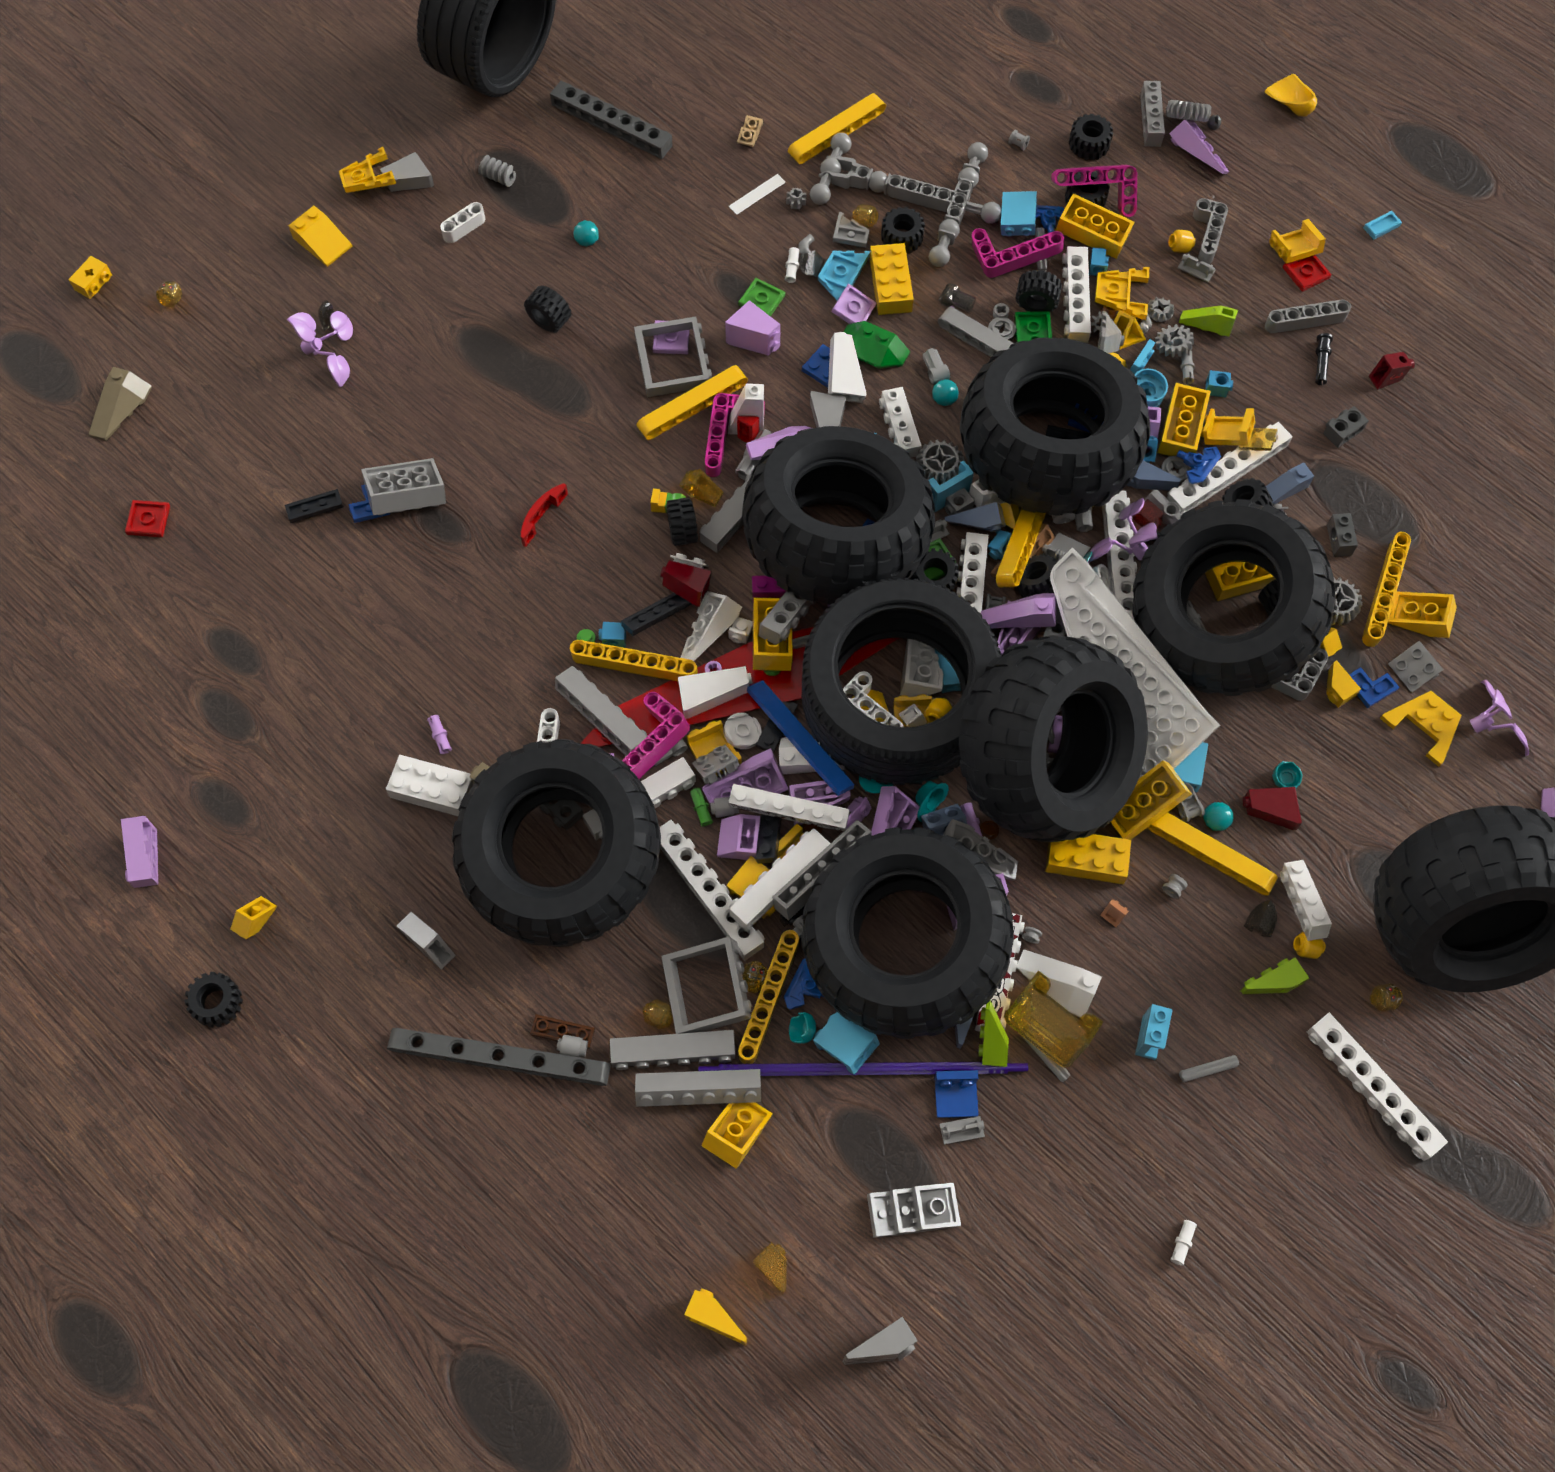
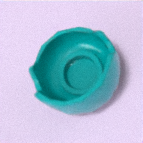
(586, 233)
(945, 392)
(1287, 775)
(1218, 816)
(802, 1028)

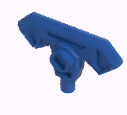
(1048, 216)
(1200, 464)
(801, 985)

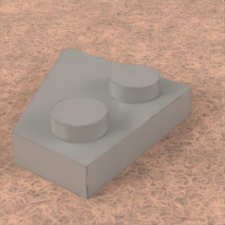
(850, 232)

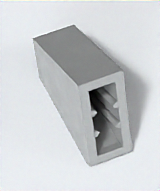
(409, 173)
(827, 409)
(426, 940)

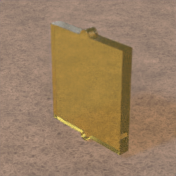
(1261, 439)

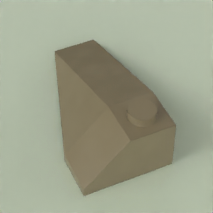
(119, 397)

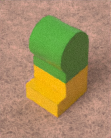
(659, 500)

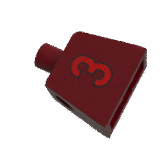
(1391, 369)

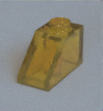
(701, 487)
(773, 1265)

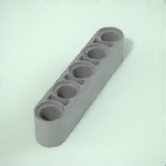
(1307, 316)
(972, 332)

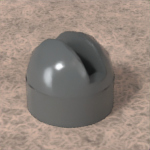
(1211, 123)

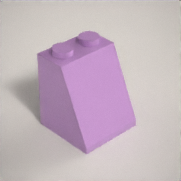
(753, 330)

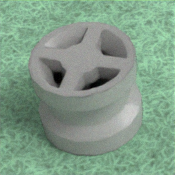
(1174, 886)

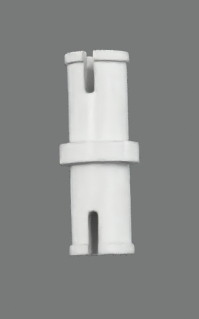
(792, 265)
(1183, 1242)

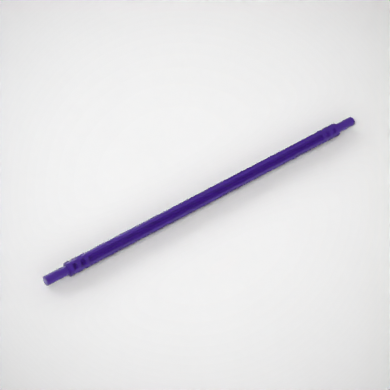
(879, 1068)

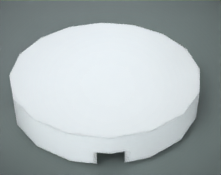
(742, 731)

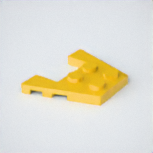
(361, 175)
(1114, 290)
(1432, 717)

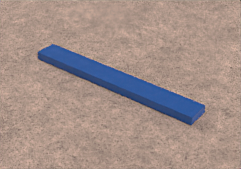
(800, 738)

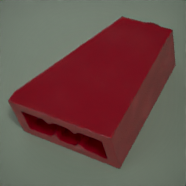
(686, 581)
(1274, 805)

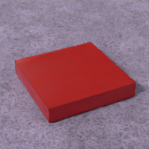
(1307, 272)
(147, 518)

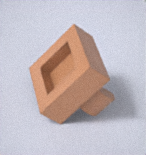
(1114, 913)

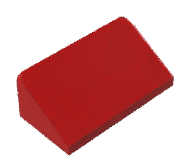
(747, 428)

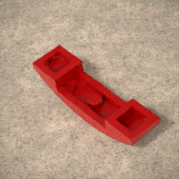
(553, 496)

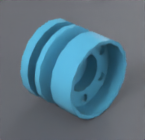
(1154, 385)

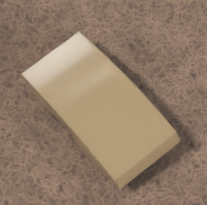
(750, 131)

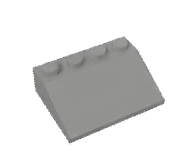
(403, 486)
(887, 1345)

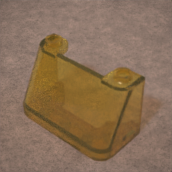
(1049, 1024)

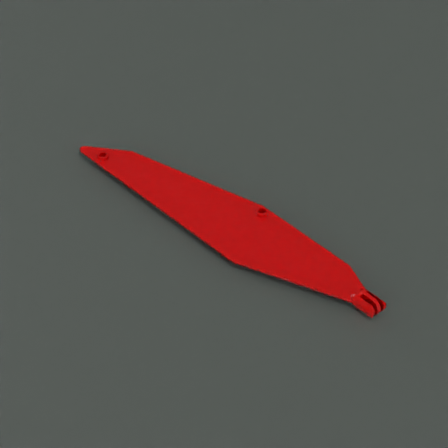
(785, 685)

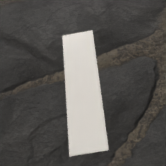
(756, 194)

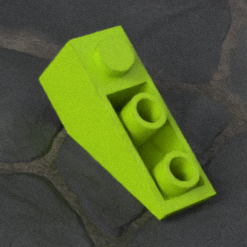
(1214, 319)
(1280, 980)
(995, 1044)

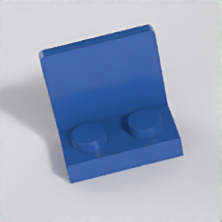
(956, 1094)

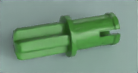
(701, 807)

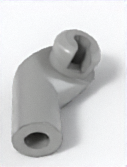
(804, 244)
(1146, 324)

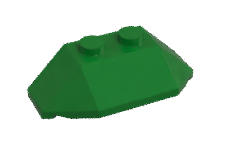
(877, 345)

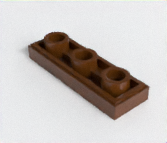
(549, 1029)

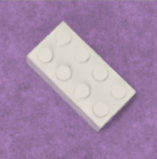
(428, 785)

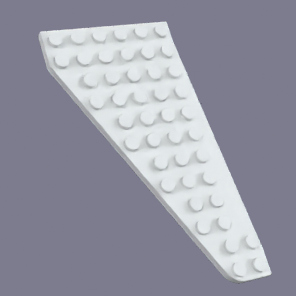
(1094, 614)

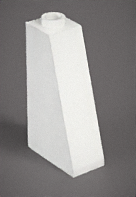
(844, 369)
(748, 404)
(711, 689)

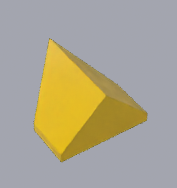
(1129, 328)
(1010, 513)

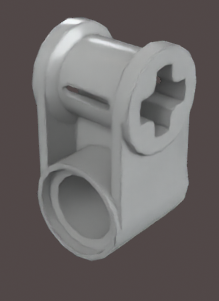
(1190, 806)

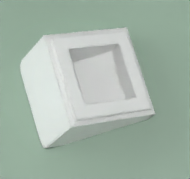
(912, 716)

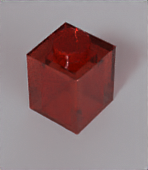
(1149, 514)

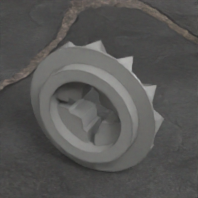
(1157, 314)
(1009, 327)
(1176, 462)

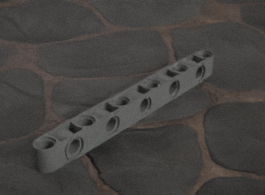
(514, 1059)

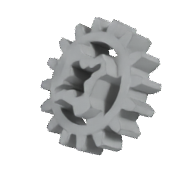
(1174, 340)

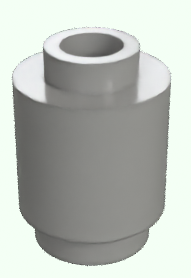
(721, 807)
(572, 1046)

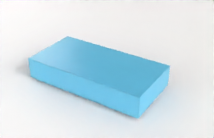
(1382, 225)

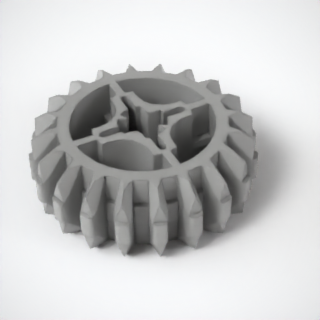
(1188, 110)
(947, 456)
(1347, 598)

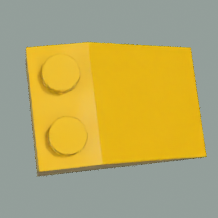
(319, 236)
(1424, 613)
(736, 1131)
(708, 1313)

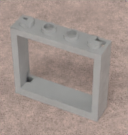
(675, 385)
(675, 992)

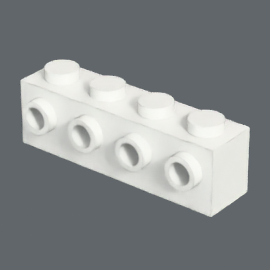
(900, 420)
(1305, 900)

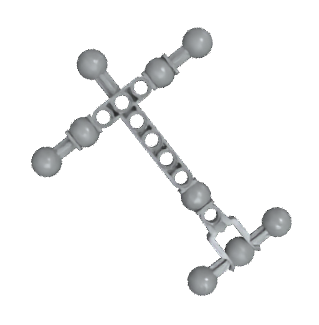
(921, 193)

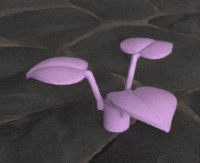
(305, 326)
(1136, 543)
(1485, 719)

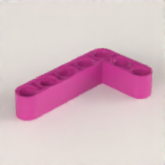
(1102, 178)
(988, 257)
(718, 427)
(661, 739)

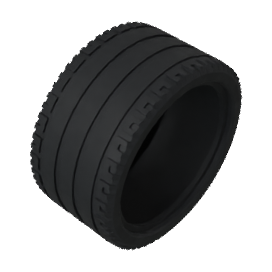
(484, 41)

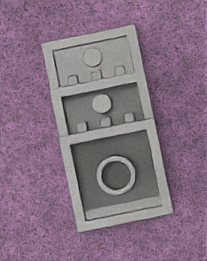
(913, 1210)

